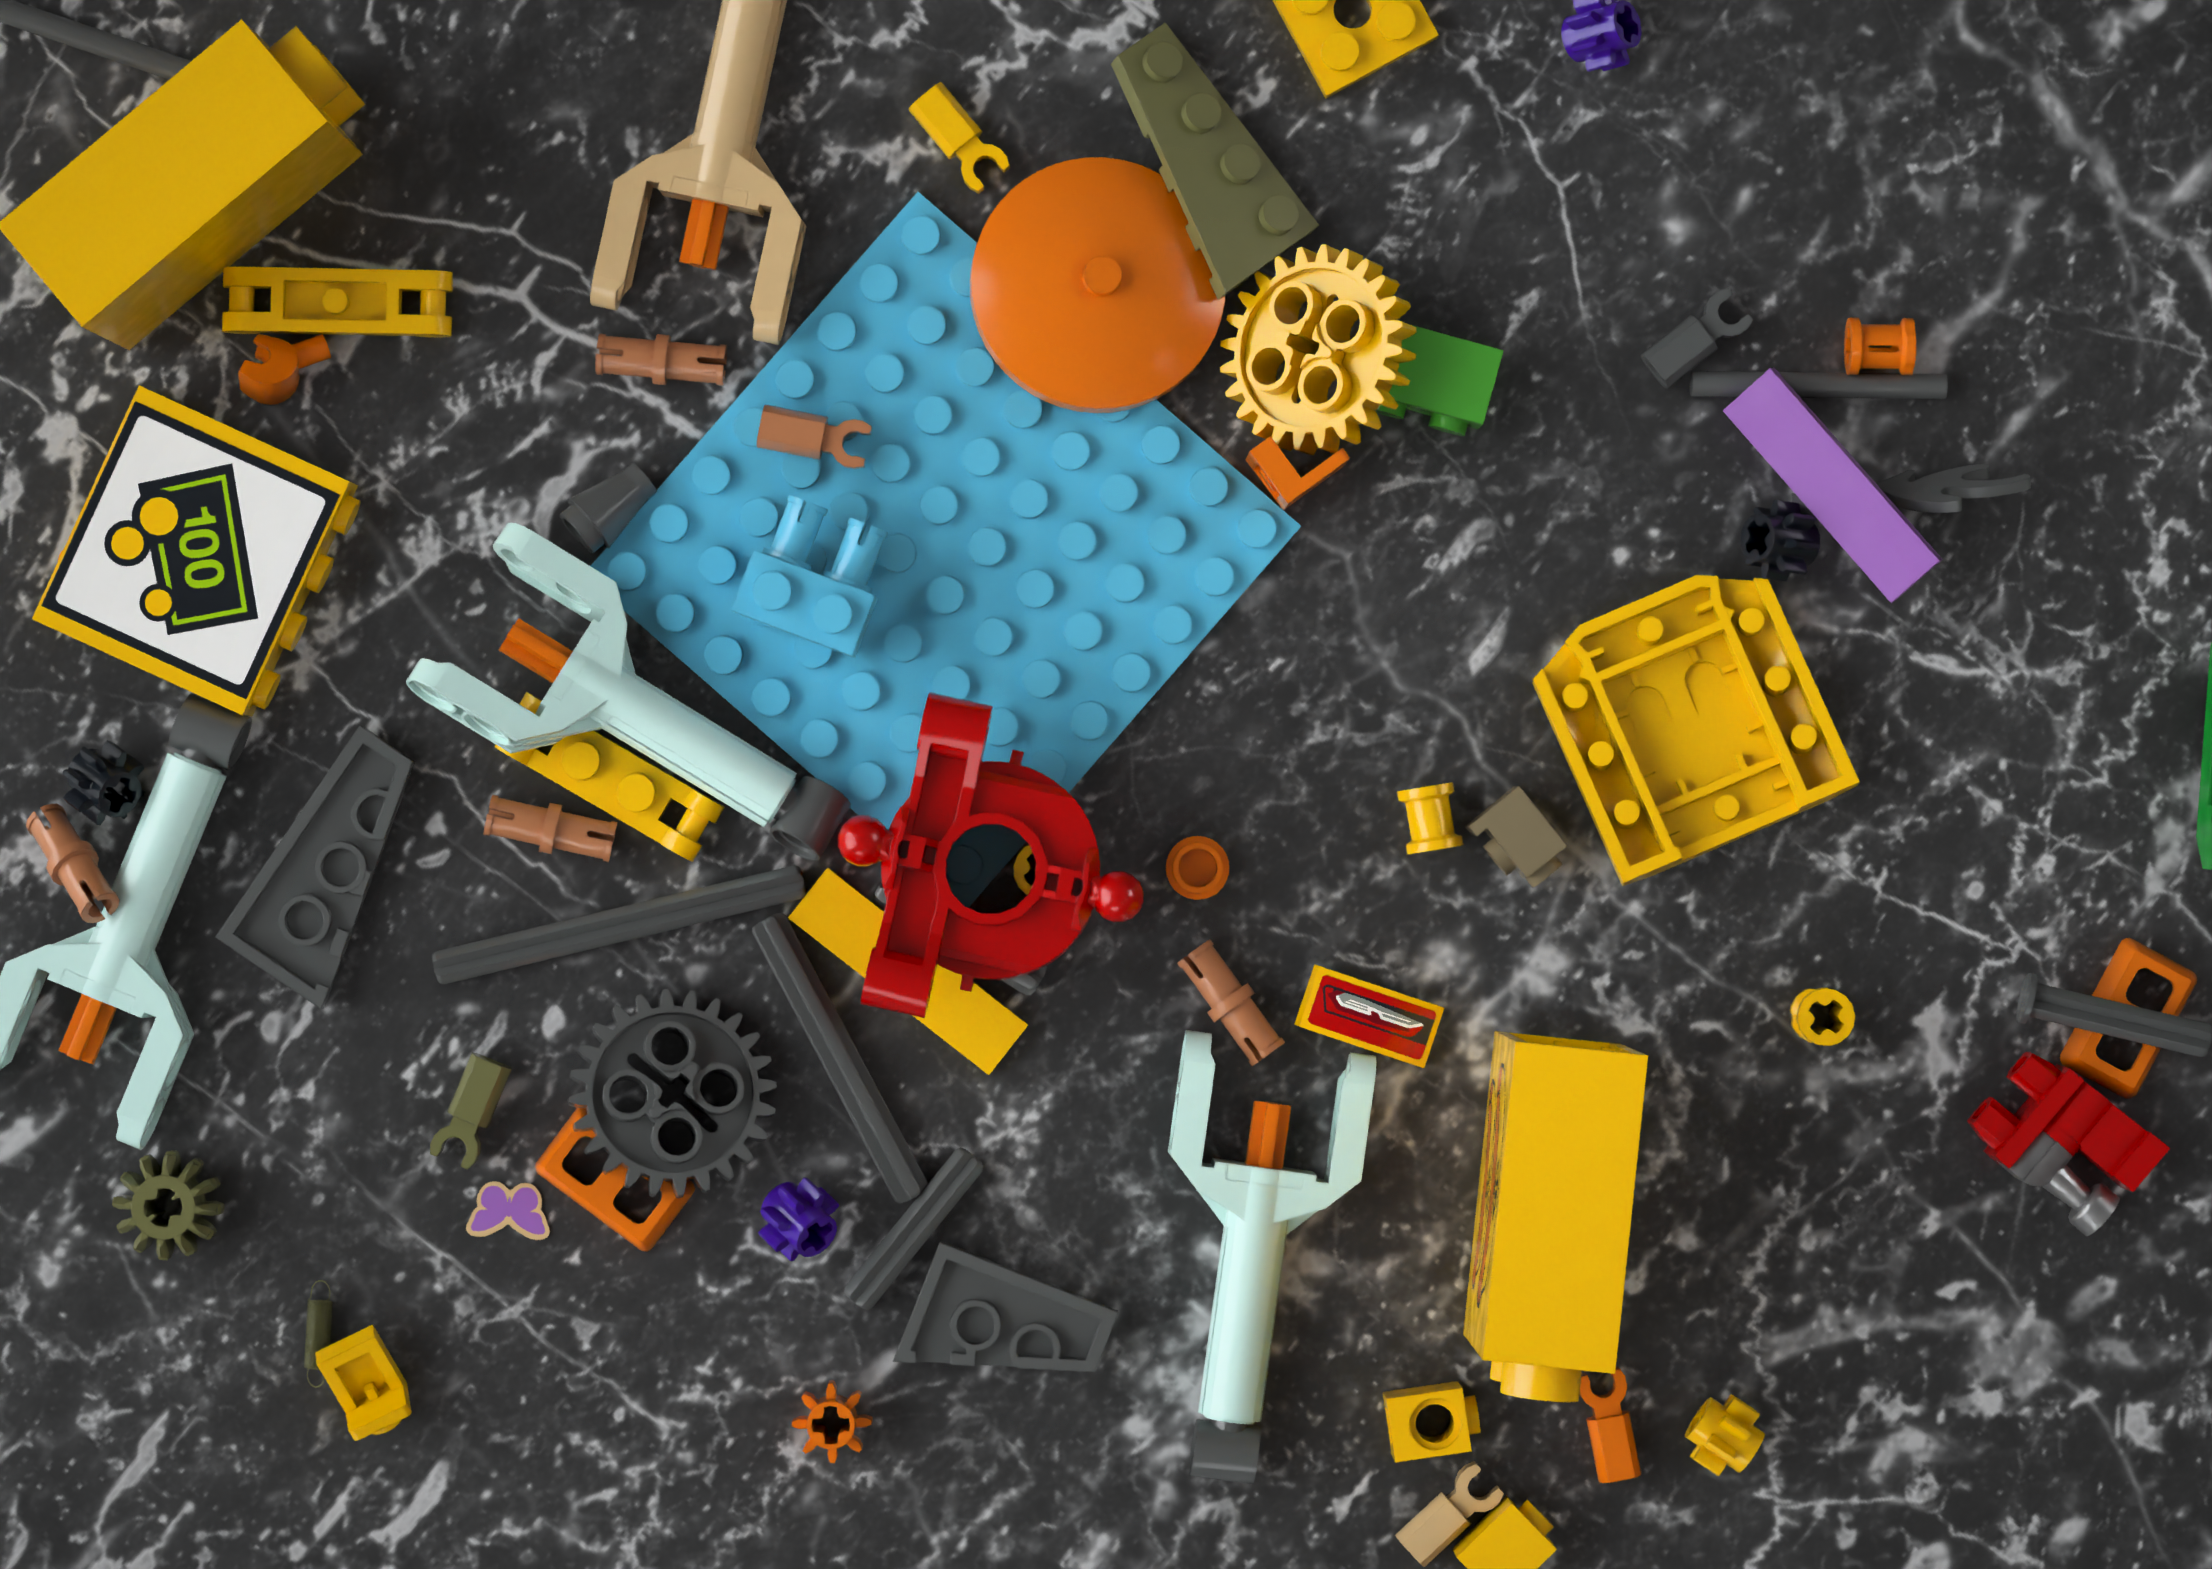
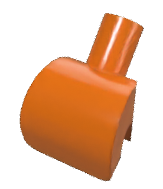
(279, 374)

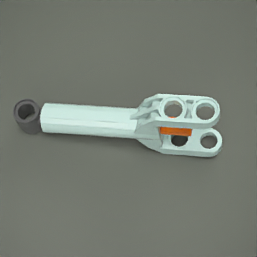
(599, 690)
(117, 958)
(1258, 1209)

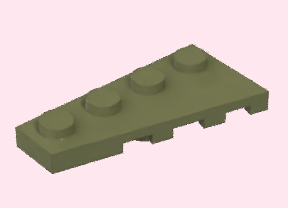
(1225, 183)

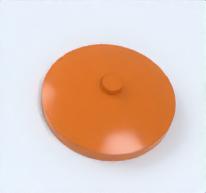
(1093, 287)

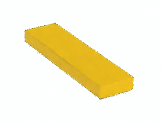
(850, 928)

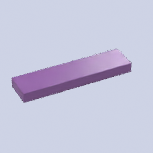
(1832, 485)

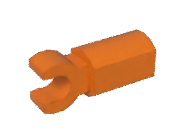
(1611, 1431)

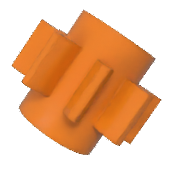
(819, 1434)

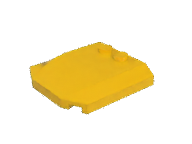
(1691, 722)

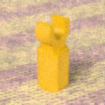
(955, 133)

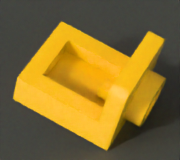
(365, 1383)

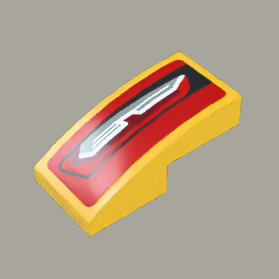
(1369, 1016)

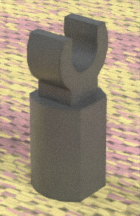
(1691, 342)

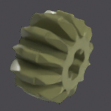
(180, 1225)

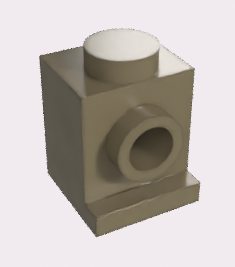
(1519, 837)

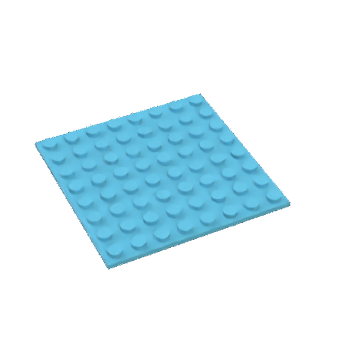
(1022, 560)

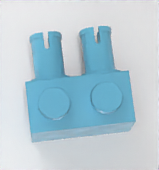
(815, 607)

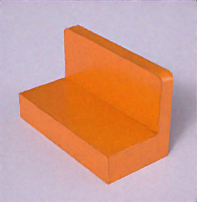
(1281, 477)

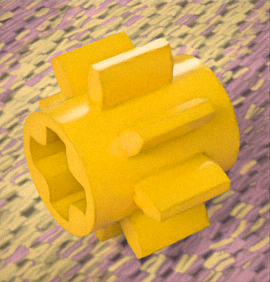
(1724, 1435)

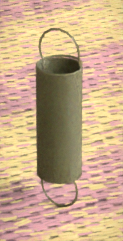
(317, 1329)

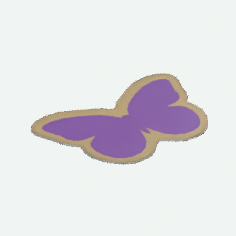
(515, 1207)

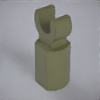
(473, 1105)

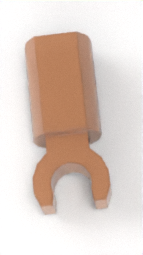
(808, 435)

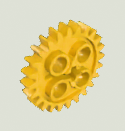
(1362, 366)

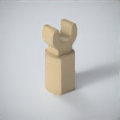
(1446, 1517)

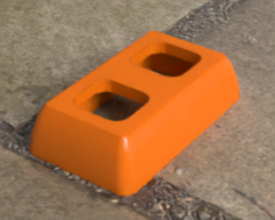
(2081, 1046)
(600, 1195)

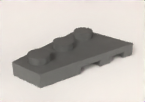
(1001, 1317)

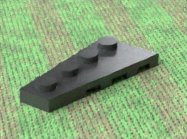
(317, 878)

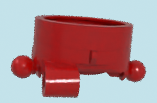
(923, 917)

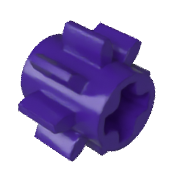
(1601, 33)
(798, 1219)

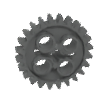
(633, 1137)

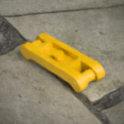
(337, 301)
(623, 786)

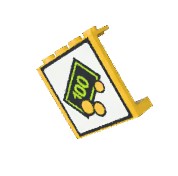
(197, 553)

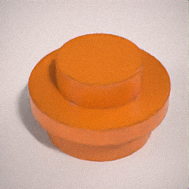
(1197, 867)

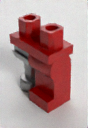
(2056, 1123)

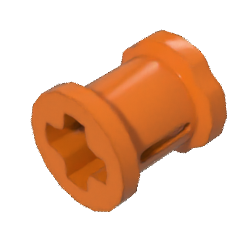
(1899, 356)

